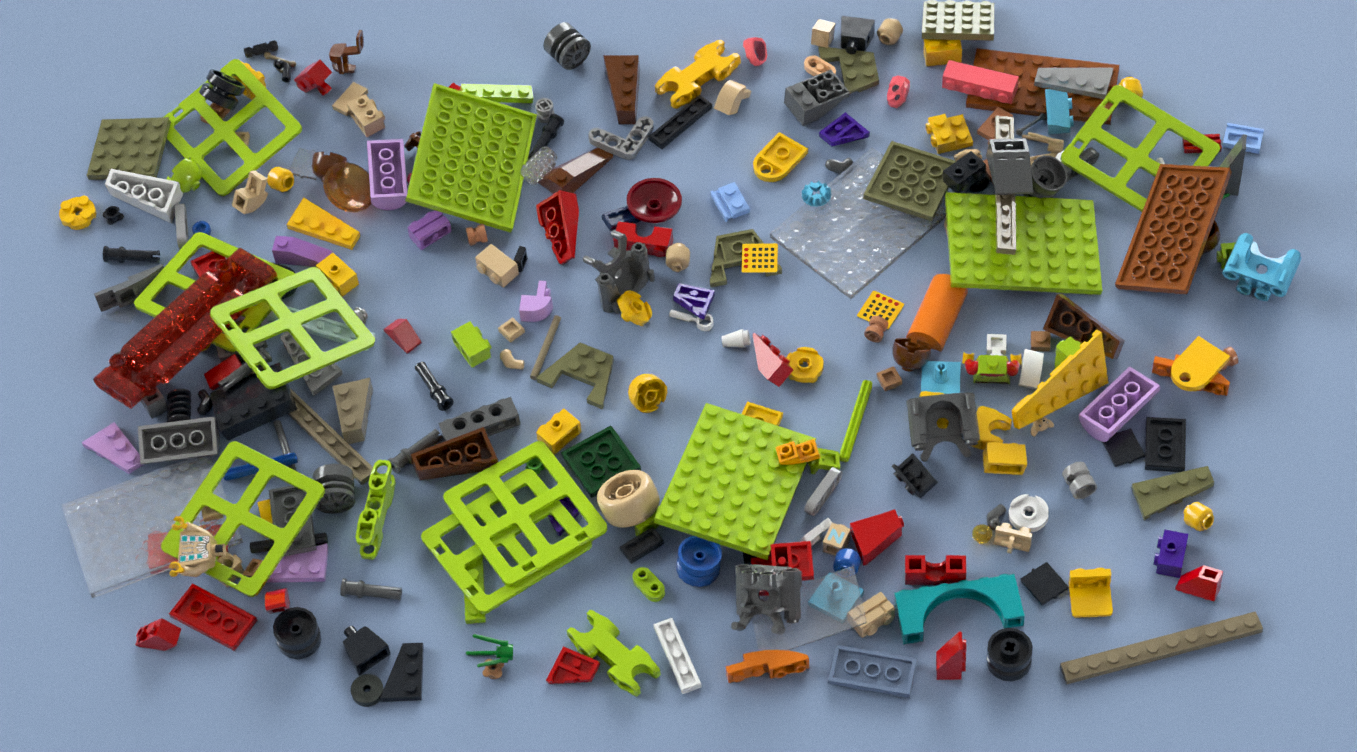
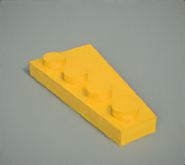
(320, 224)

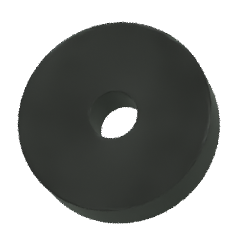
(364, 682)

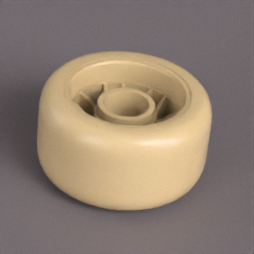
(628, 498)

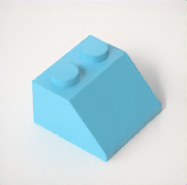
(1058, 111)

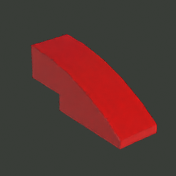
(277, 601)

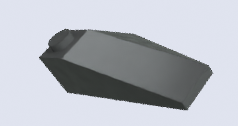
(1235, 162)

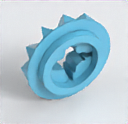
(817, 199)

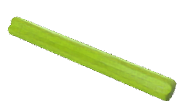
(855, 421)

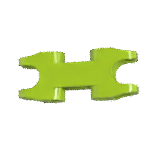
(370, 520)
(623, 662)

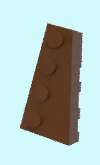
(623, 80)
(1069, 320)
(456, 456)

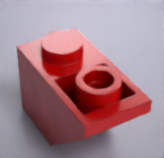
(1201, 582)
(158, 635)

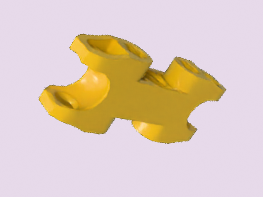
(688, 81)
(987, 421)

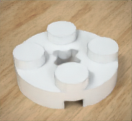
(1036, 505)

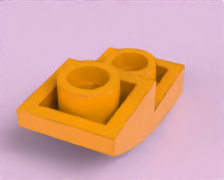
(796, 454)

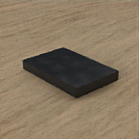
(1165, 444)

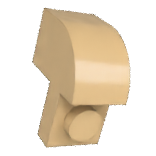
(730, 97)
(253, 195)

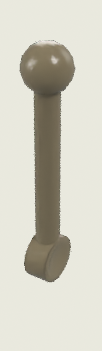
(267, 55)

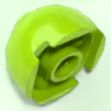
(187, 174)

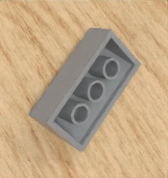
(178, 440)

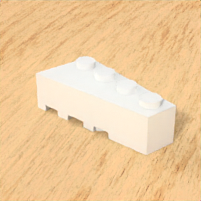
(145, 192)

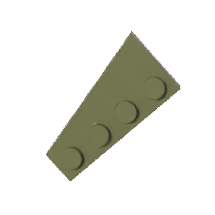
(1164, 491)

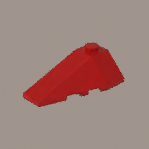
(560, 220)

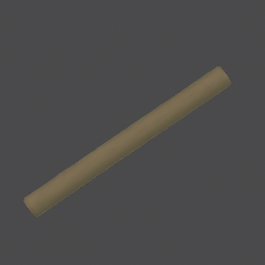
(545, 347)

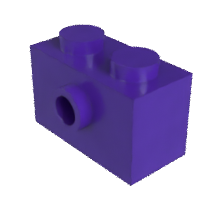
(1172, 553)

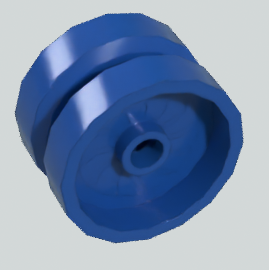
(698, 561)

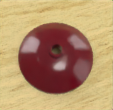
(654, 200)

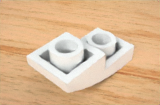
(1031, 369)

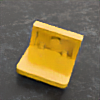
(1090, 592)

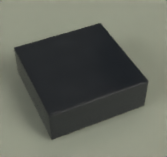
(521, 258)

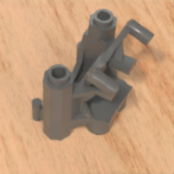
(625, 272)
(956, 408)
(783, 589)

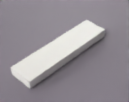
(677, 656)

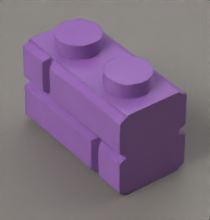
(429, 229)

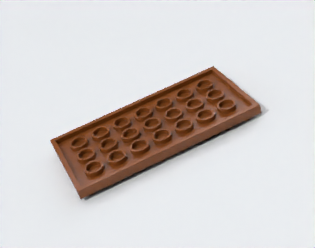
(1030, 98)
(1173, 228)

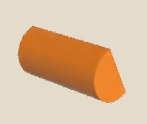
(937, 312)

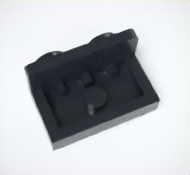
(915, 475)

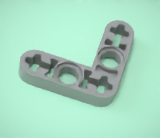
(622, 144)

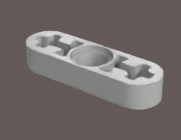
(181, 225)
(823, 491)

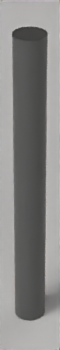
(282, 440)

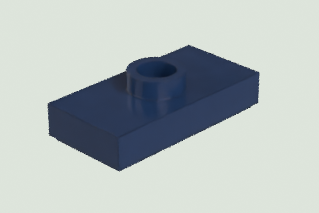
(622, 215)

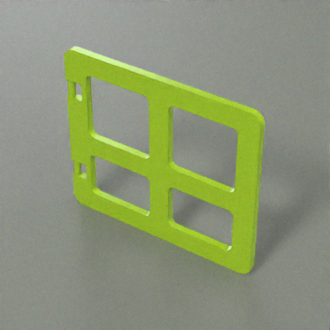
(225, 130)
(1137, 157)
(169, 275)
(291, 323)
(481, 507)
(239, 514)
(520, 514)

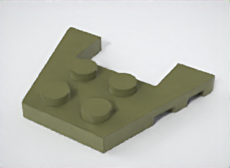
(857, 70)
(729, 254)
(584, 365)

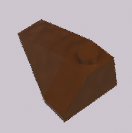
(576, 171)

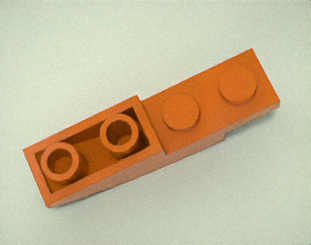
(1218, 385)
(775, 662)

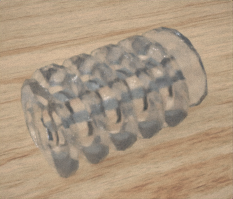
(539, 165)

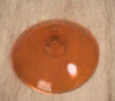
(349, 179)

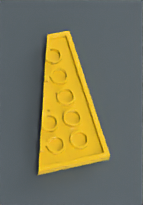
(1068, 382)

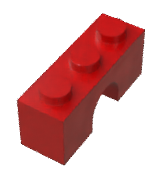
(656, 243)
(921, 572)

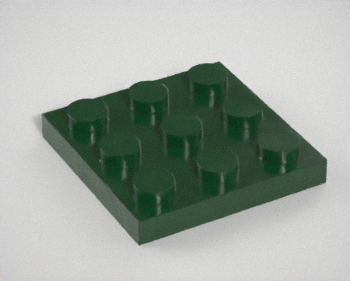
(599, 459)

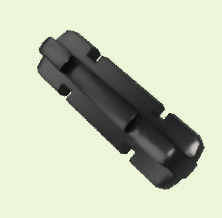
(260, 49)

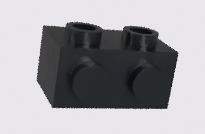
(964, 173)

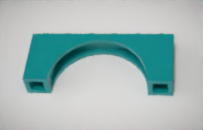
(997, 592)

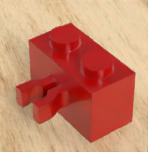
(313, 77)

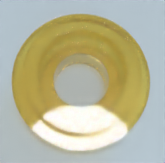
(982, 538)

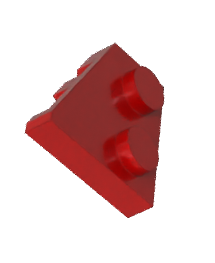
(572, 668)

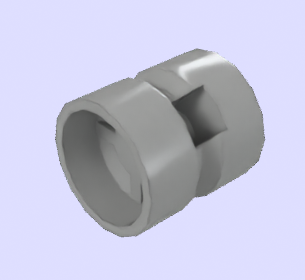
(1079, 480)

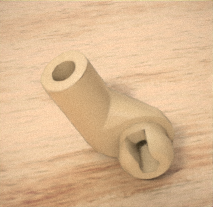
(959, 155)
(509, 361)

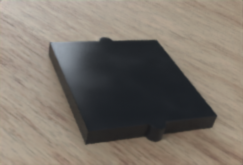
(1123, 448)
(1044, 583)

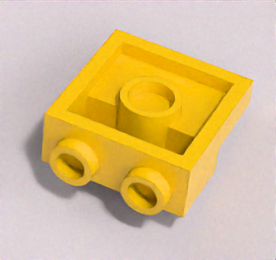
(948, 133)

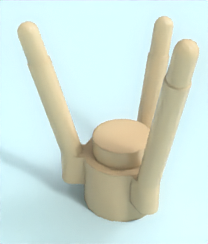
(1054, 145)

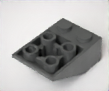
(815, 97)
(1010, 166)

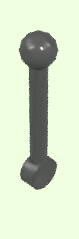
(1043, 116)

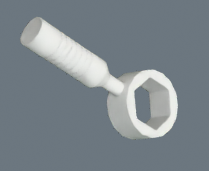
(687, 317)

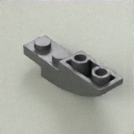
(127, 291)

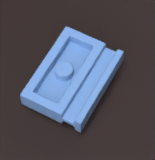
(1234, 133)
(730, 201)

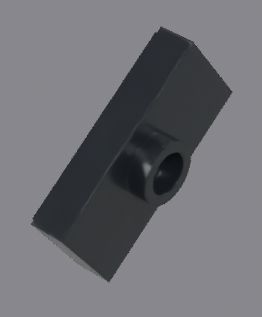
(641, 545)

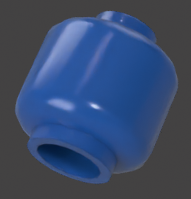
(846, 558)

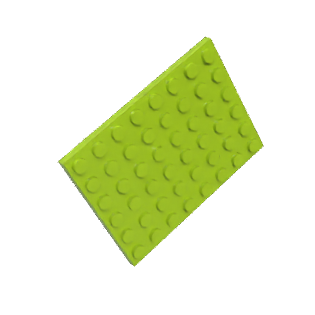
(471, 158)
(1053, 245)
(732, 482)

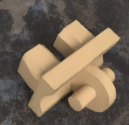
(1012, 538)

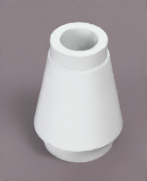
(737, 339)

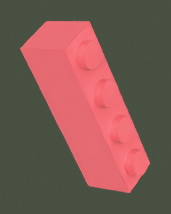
(980, 82)

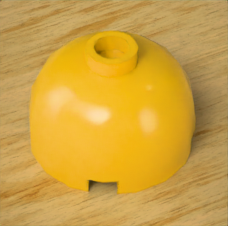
(647, 392)

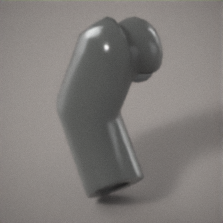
(838, 166)
(993, 516)

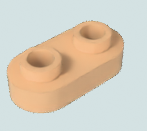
(815, 65)

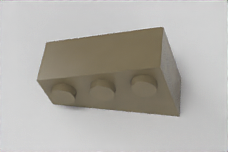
(353, 408)

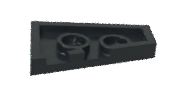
(406, 675)

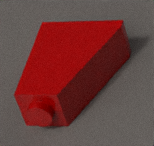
(876, 534)

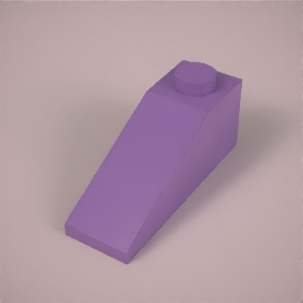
(297, 252)

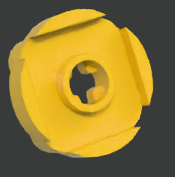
(81, 221)
(633, 308)
(813, 360)

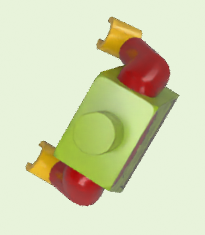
(992, 368)

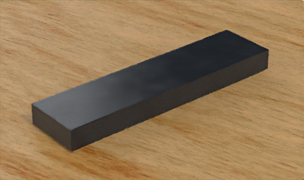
(680, 122)

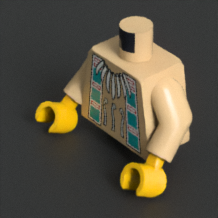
(196, 550)

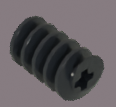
(178, 405)

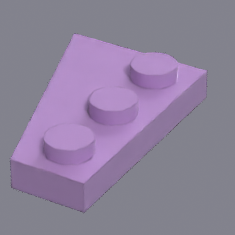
(114, 447)
(302, 567)

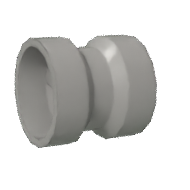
(544, 109)

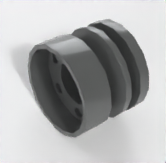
(567, 46)
(1047, 177)
(338, 486)

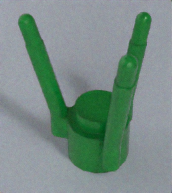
(504, 651)

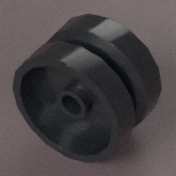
(222, 89)
(297, 633)
(1009, 654)

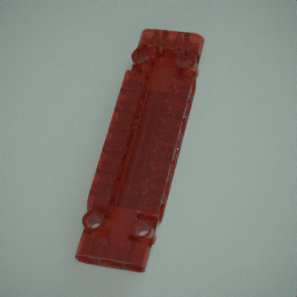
(180, 329)

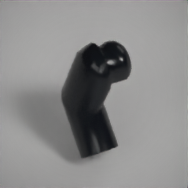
(283, 68)
(206, 402)

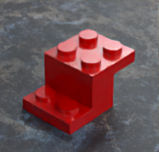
(791, 555)

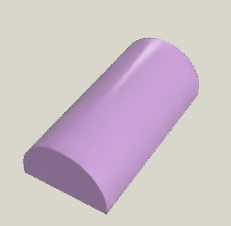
(387, 173)
(1117, 404)

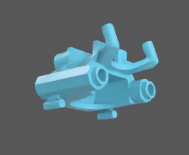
(1243, 264)

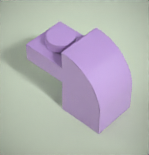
(536, 307)

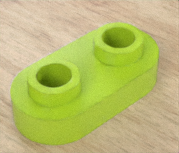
(647, 583)

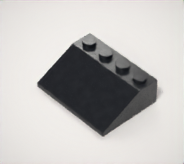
(250, 405)

